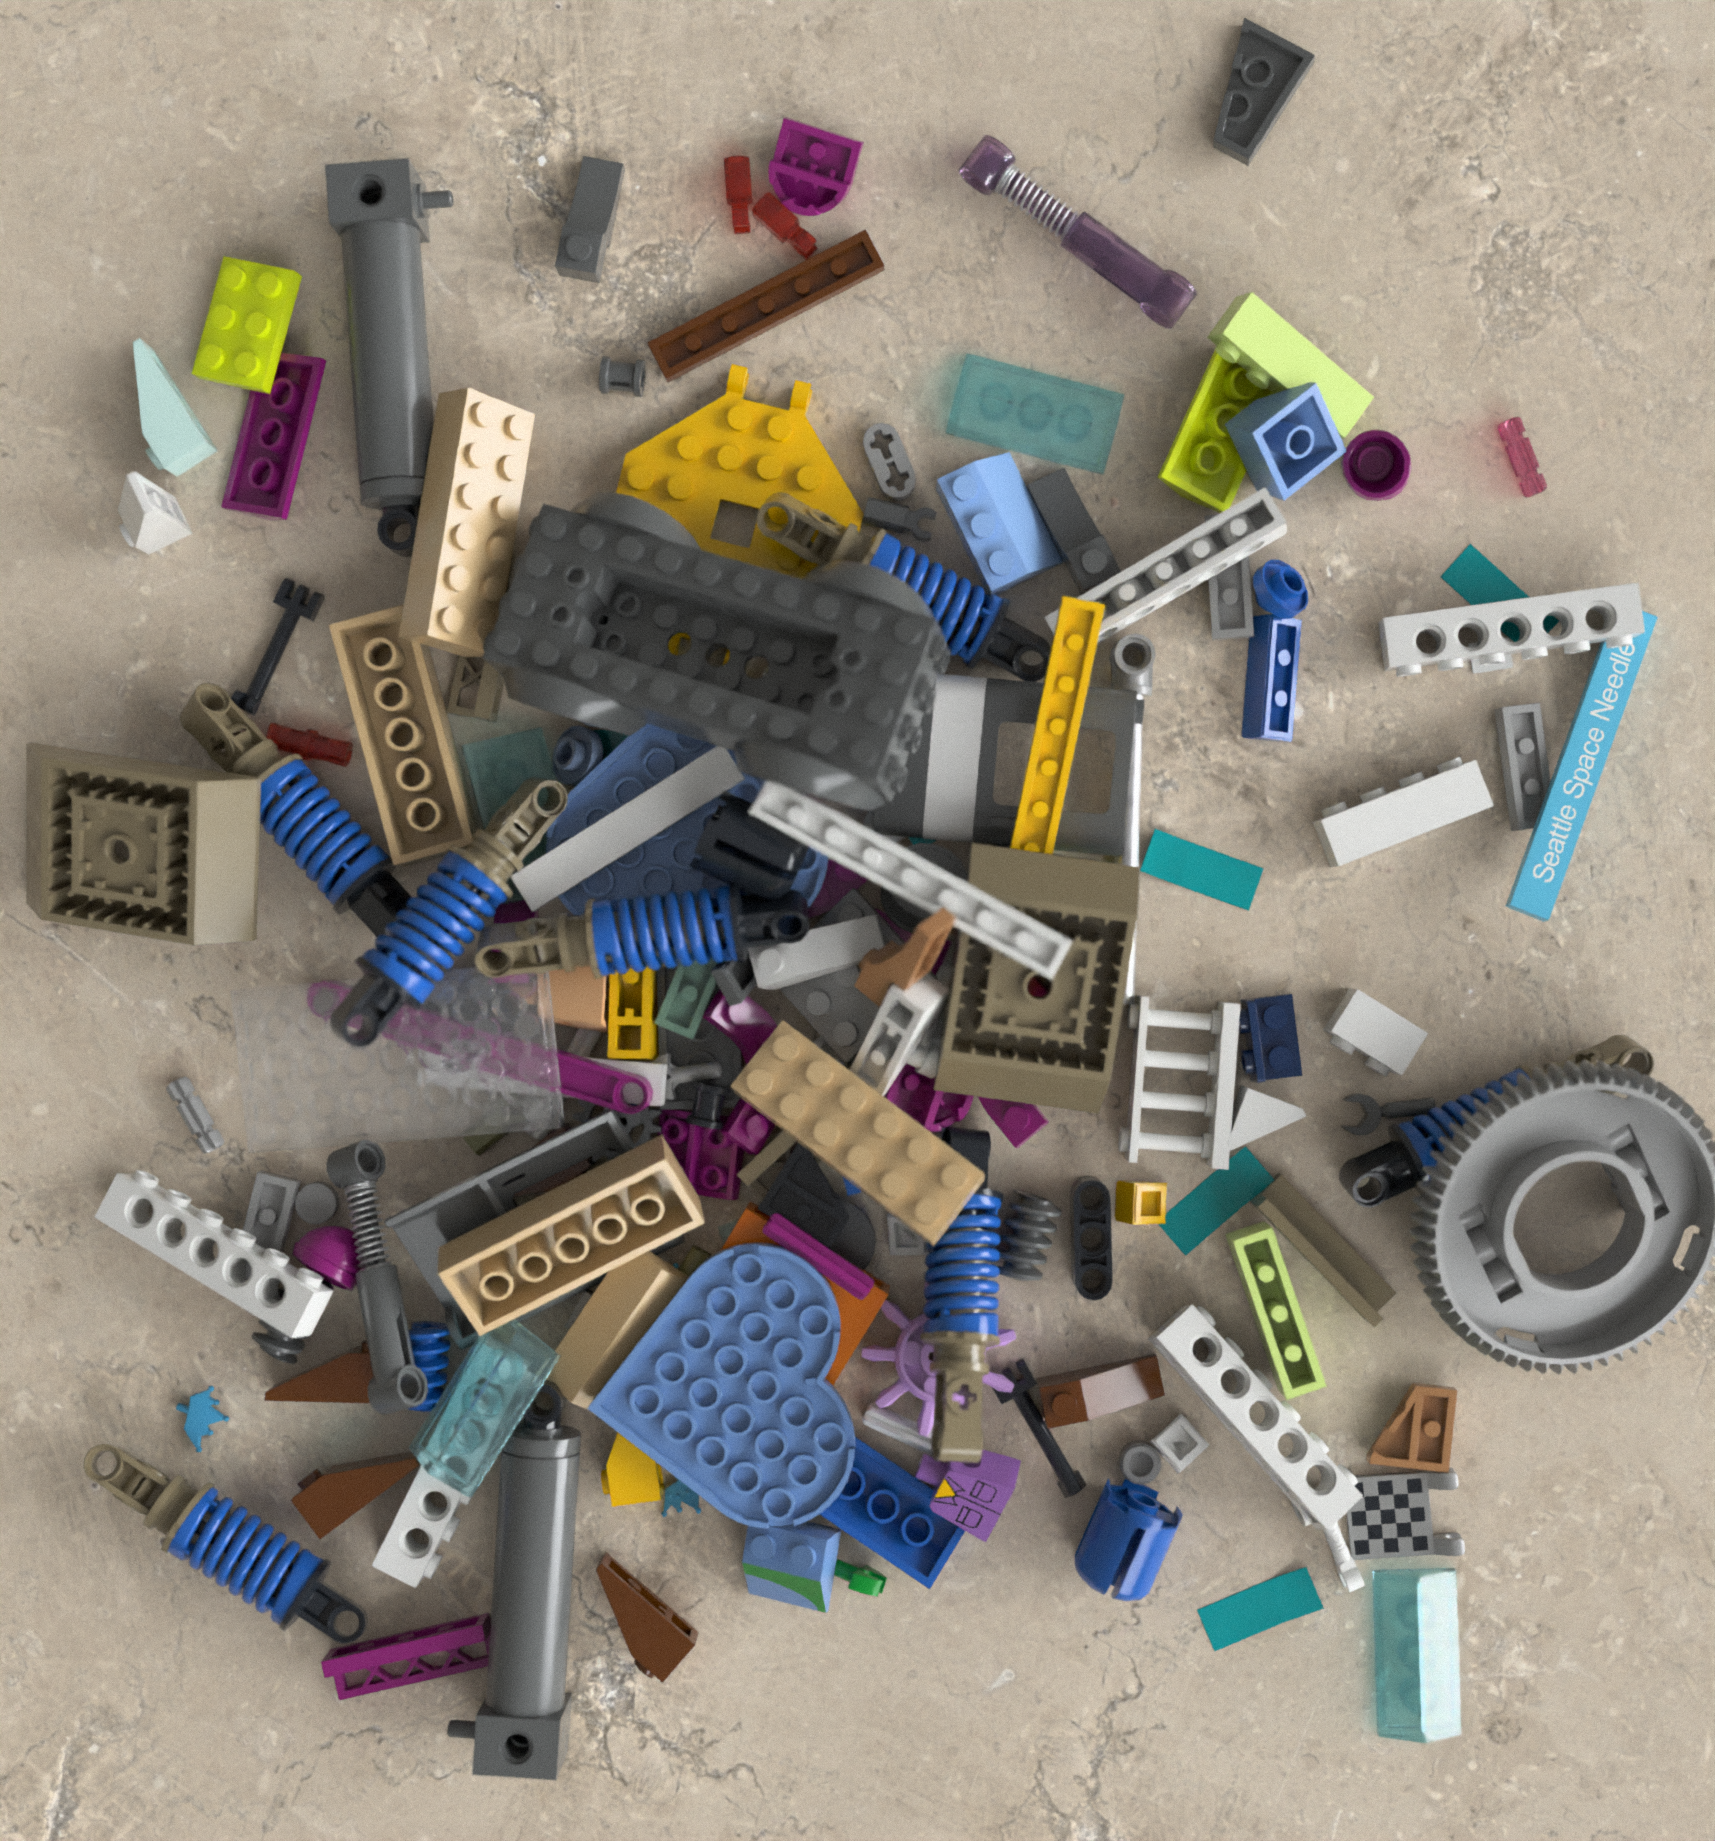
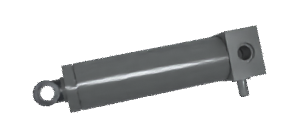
(381, 221)
(526, 1711)

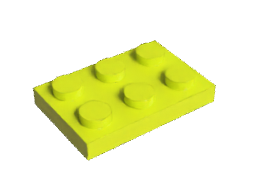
(246, 324)

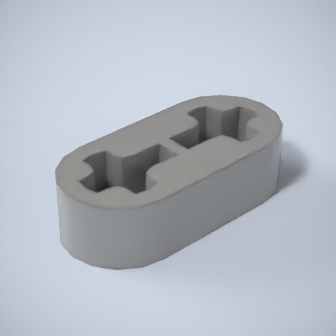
(898, 458)

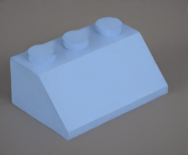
(997, 522)

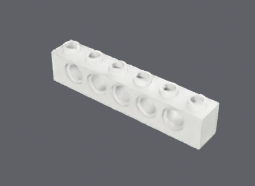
(1185, 563)
(1617, 604)
(127, 1209)
(1337, 1487)
(400, 1553)

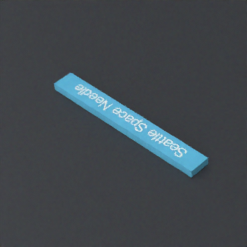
(1577, 776)

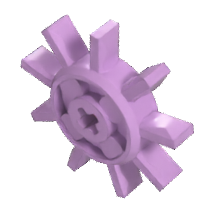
(914, 1365)

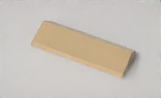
(613, 1324)

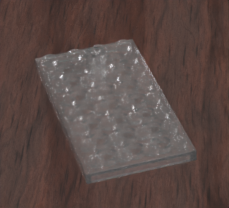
(459, 1066)

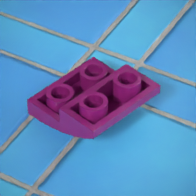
(703, 1154)

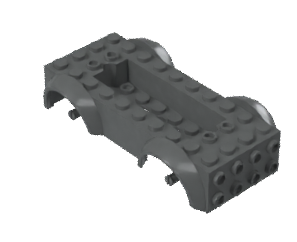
(620, 578)

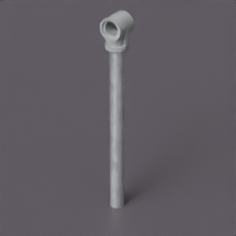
(1138, 679)

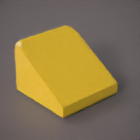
(1140, 1202)

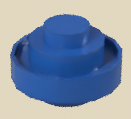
(1280, 589)

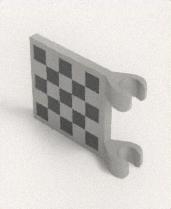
(1396, 1516)

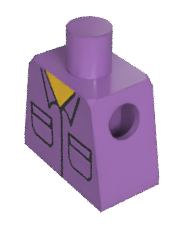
(971, 1492)

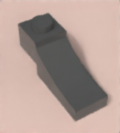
(590, 220)
(1073, 531)

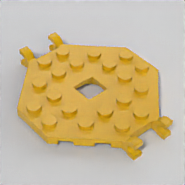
(741, 457)

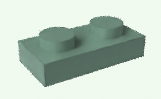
(687, 999)

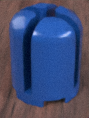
(1126, 1541)

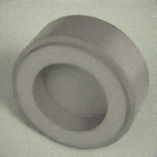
(317, 1202)
(1139, 1462)

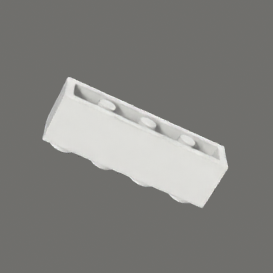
(1402, 813)

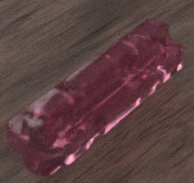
(1522, 457)

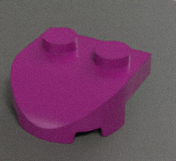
(812, 167)
(928, 1107)

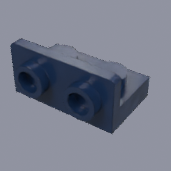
(1269, 1038)

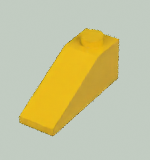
(632, 1016)
(631, 1475)

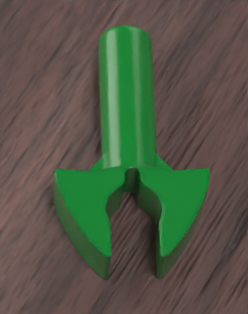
(862, 1579)

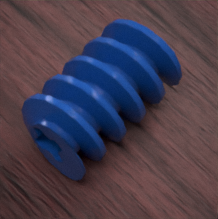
(427, 1349)

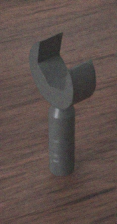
(1389, 1110)

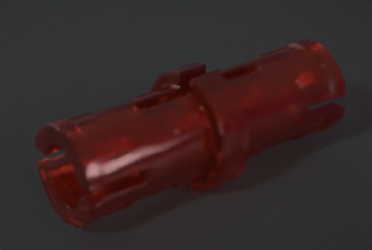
(310, 744)

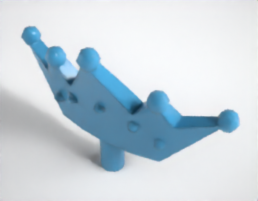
(200, 1415)
(678, 1493)

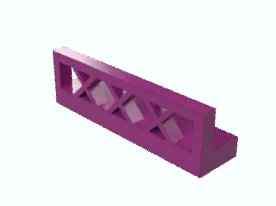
(409, 1647)

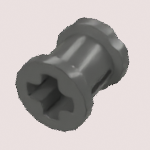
(622, 376)

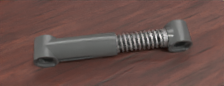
(395, 1379)

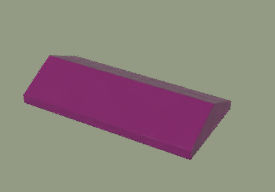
(274, 440)

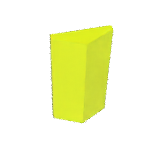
(1203, 457)

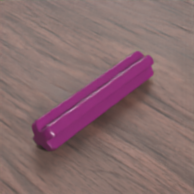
(818, 1255)

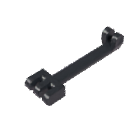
(294, 610)
(1069, 1481)

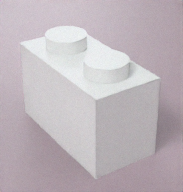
(1375, 1032)

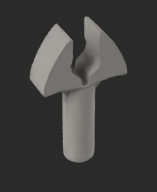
(687, 1073)

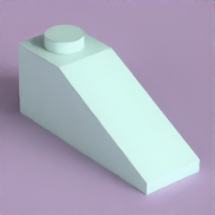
(166, 418)

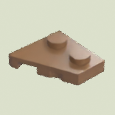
(1418, 1430)

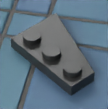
(1259, 89)

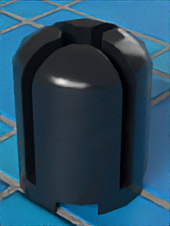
(748, 851)

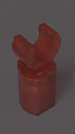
(739, 191)
(784, 225)

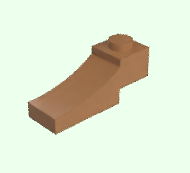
(905, 962)

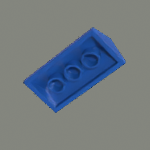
(893, 1516)

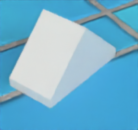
(1259, 1115)

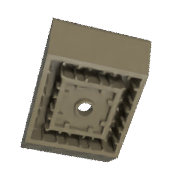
(186, 837)
(1052, 1045)

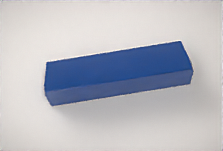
(1271, 679)

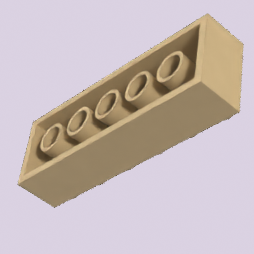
(466, 521)
(404, 738)
(858, 1133)
(570, 1235)

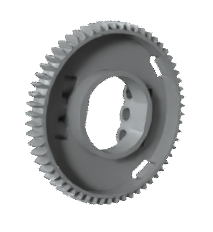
(1660, 1174)

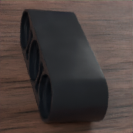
(1094, 1257)

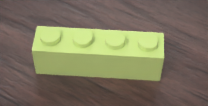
(1283, 358)
(1275, 1310)

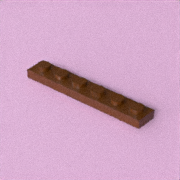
(766, 306)

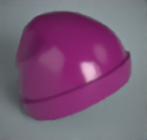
(1376, 465)
(330, 1254)

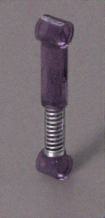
(1160, 292)

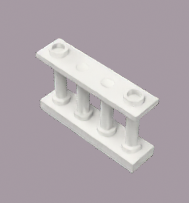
(1214, 1104)

